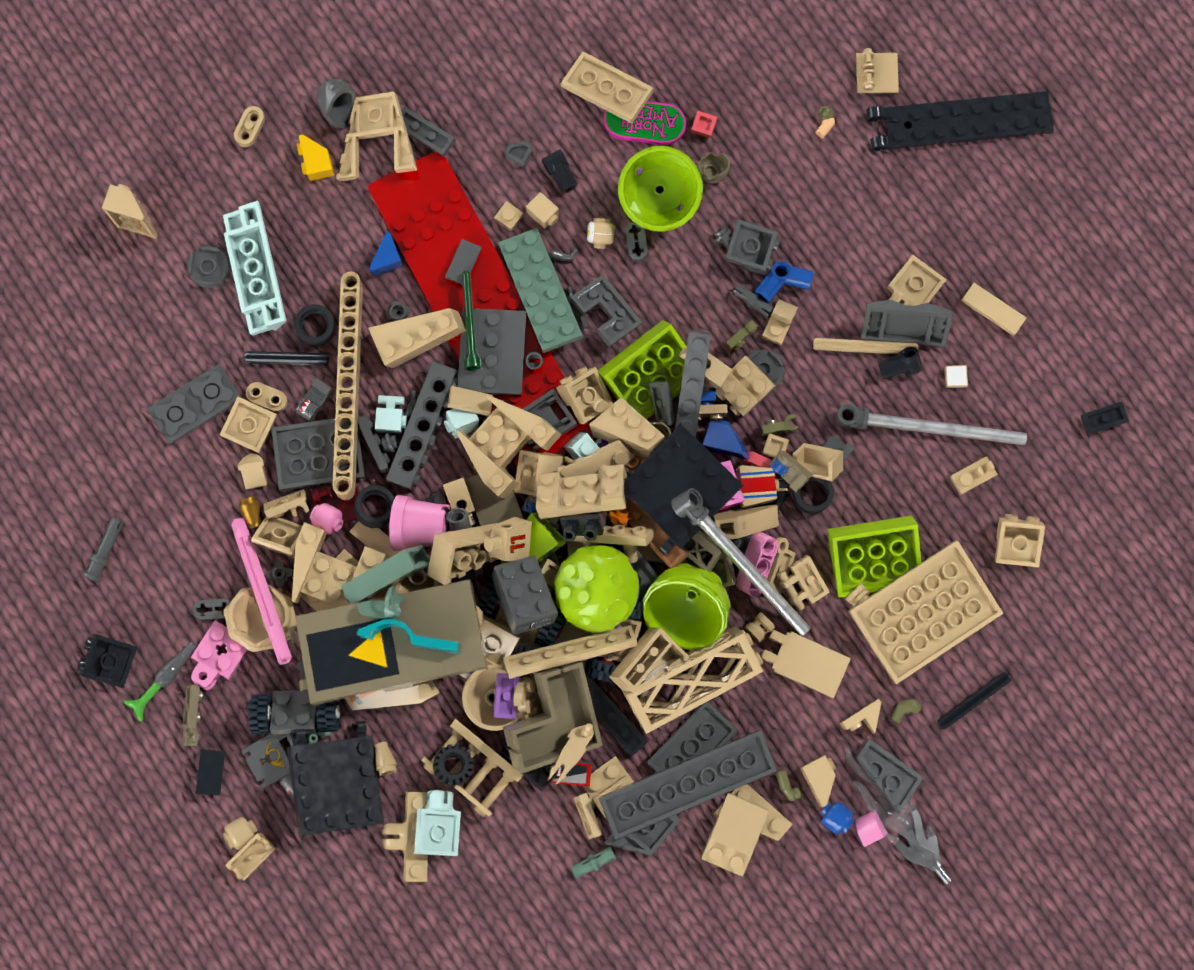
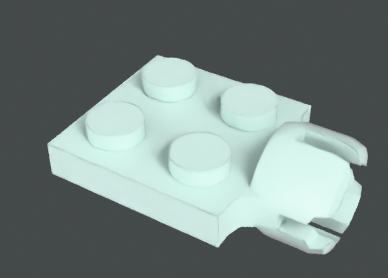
(438, 825)

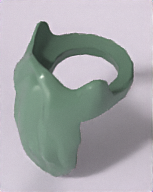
(383, 609)

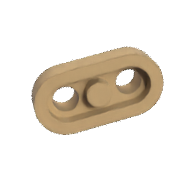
(249, 127)
(266, 396)

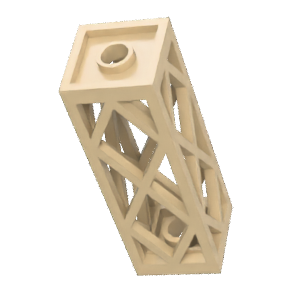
(746, 668)

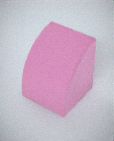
(870, 828)

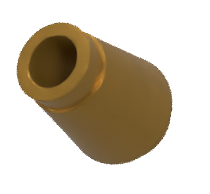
(251, 511)

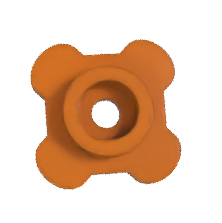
(620, 517)

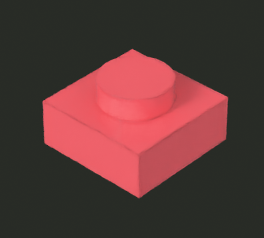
(704, 124)

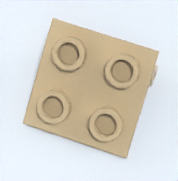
(877, 72)

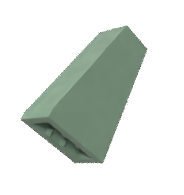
(386, 574)

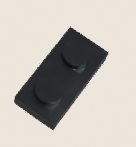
(1104, 418)

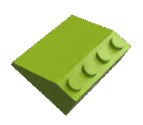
(646, 360)
(873, 553)

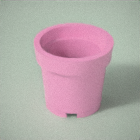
(416, 522)

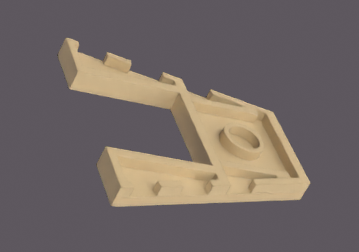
(376, 117)

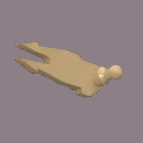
(573, 750)

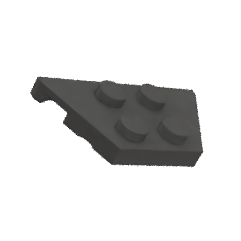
(646, 839)

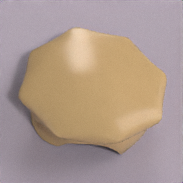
(246, 622)

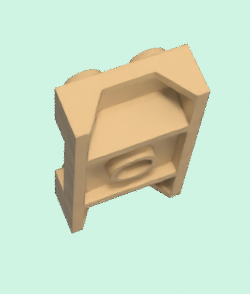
(581, 493)

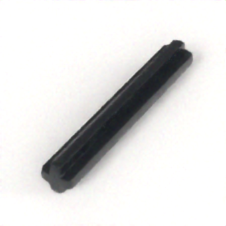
(290, 358)
(974, 700)

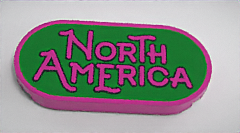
(655, 125)

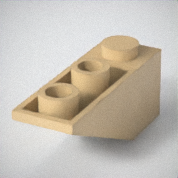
(746, 521)

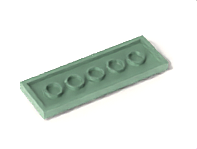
(540, 290)

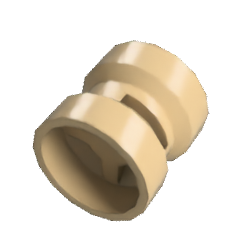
(755, 629)

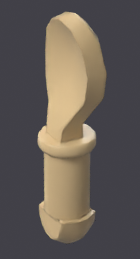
(601, 405)

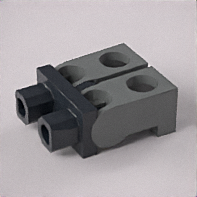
(584, 525)

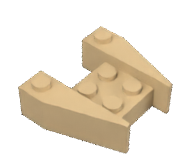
(501, 440)
(322, 574)

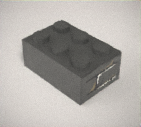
(524, 595)

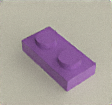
(504, 696)

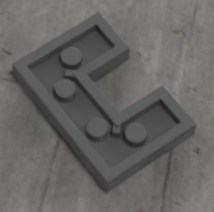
(622, 317)

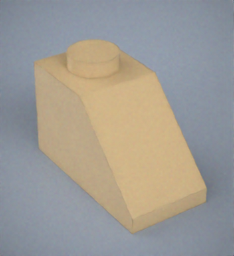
(820, 778)

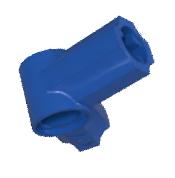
(794, 277)

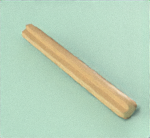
(860, 346)

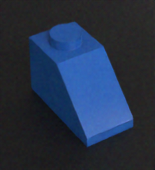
(724, 440)

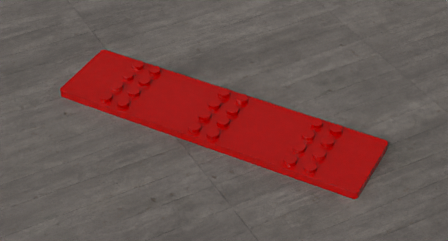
(428, 221)

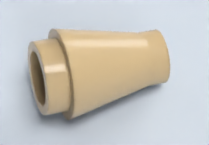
(384, 759)

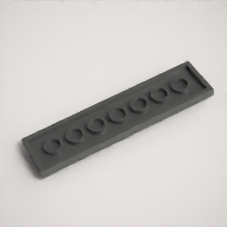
(687, 784)

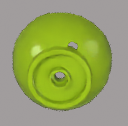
(664, 168)

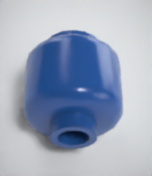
(837, 818)

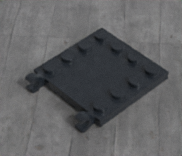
(671, 470)
(334, 783)

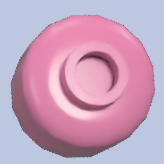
(326, 518)

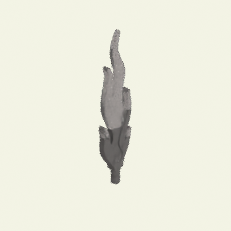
(907, 824)

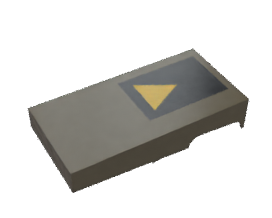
(345, 665)

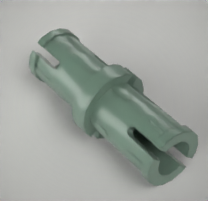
(593, 862)

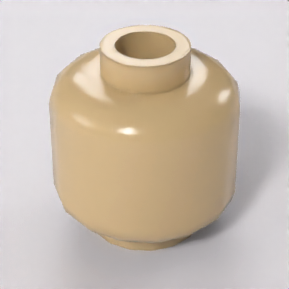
(239, 833)

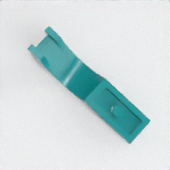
(370, 632)

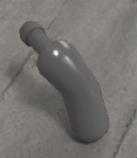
(561, 256)
(410, 407)

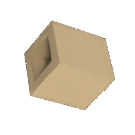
(543, 211)

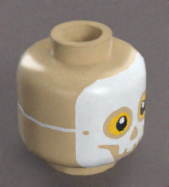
(601, 232)

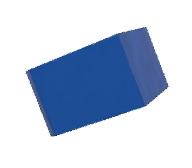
(386, 257)

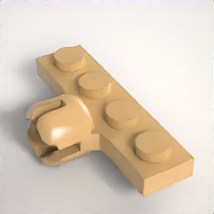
(404, 838)

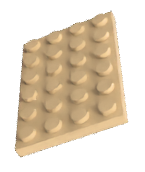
(925, 612)

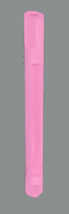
(261, 591)

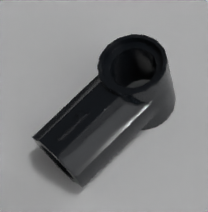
(557, 166)
(907, 362)

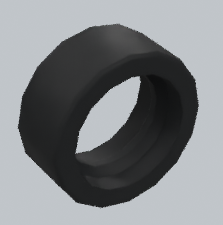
(315, 309)
(373, 490)
(814, 509)

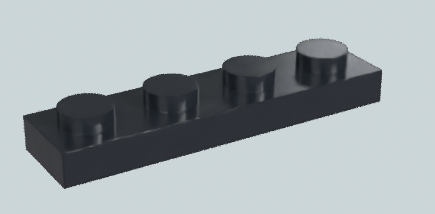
(615, 720)

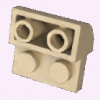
(531, 465)

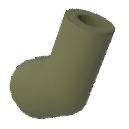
(904, 707)
(785, 786)

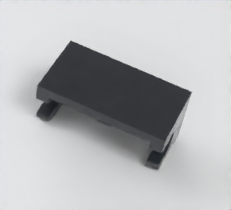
(210, 772)

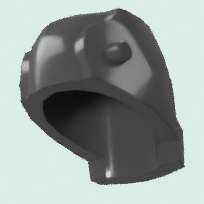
(336, 101)

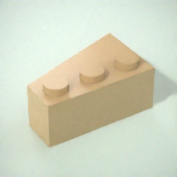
(628, 426)
(648, 660)

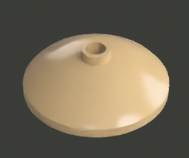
(476, 698)

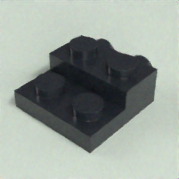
(107, 660)

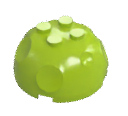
(596, 588)

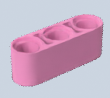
(761, 554)

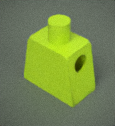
(544, 538)

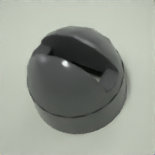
(534, 355)

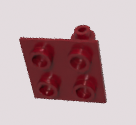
(327, 495)

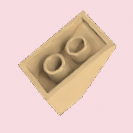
(735, 834)

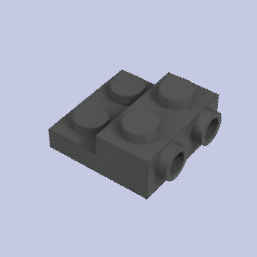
(752, 247)

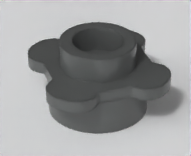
(397, 306)
(285, 574)

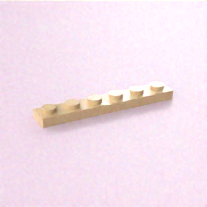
(570, 651)

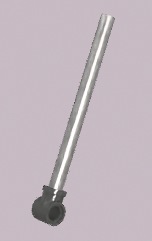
(862, 418)
(690, 504)

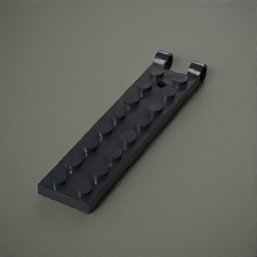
(962, 120)

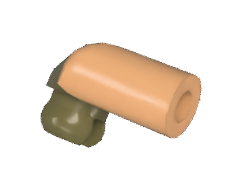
(827, 121)

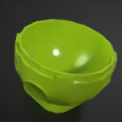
(688, 606)

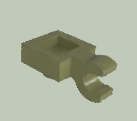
(775, 428)

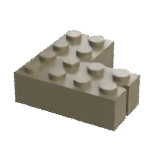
(565, 706)

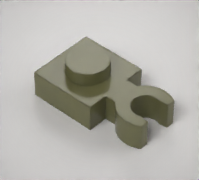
(738, 340)

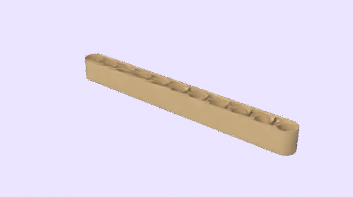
(349, 394)

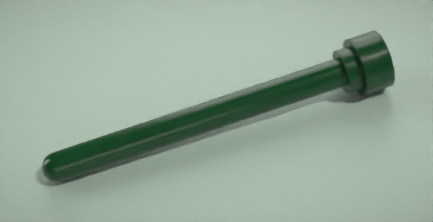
(472, 360)

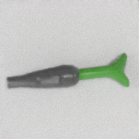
(162, 679)

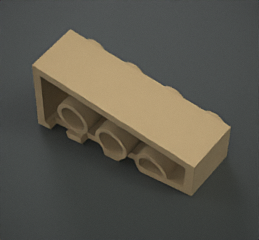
(412, 336)
(458, 552)

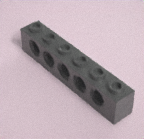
(436, 375)

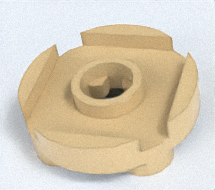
(527, 699)

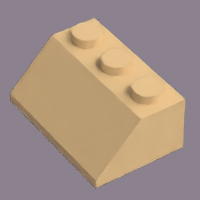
(127, 211)

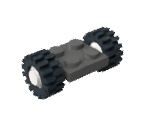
(290, 712)

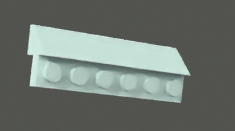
(253, 269)

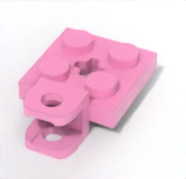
(212, 664)

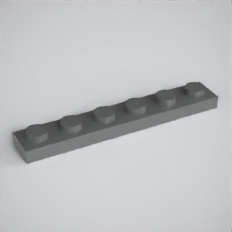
(693, 380)

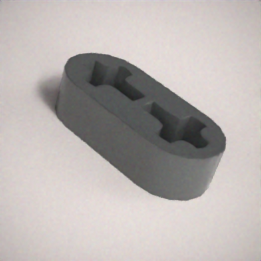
(631, 242)
(212, 615)

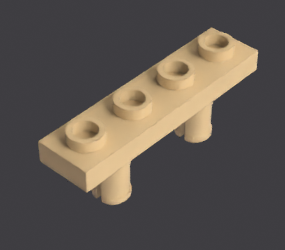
(622, 535)

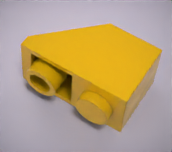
(317, 160)

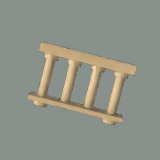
(492, 761)

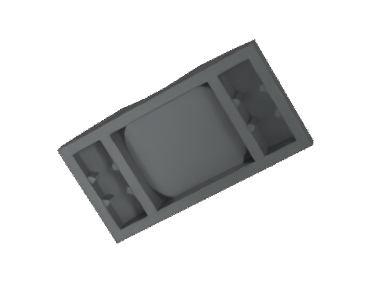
(906, 323)

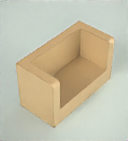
(820, 461)

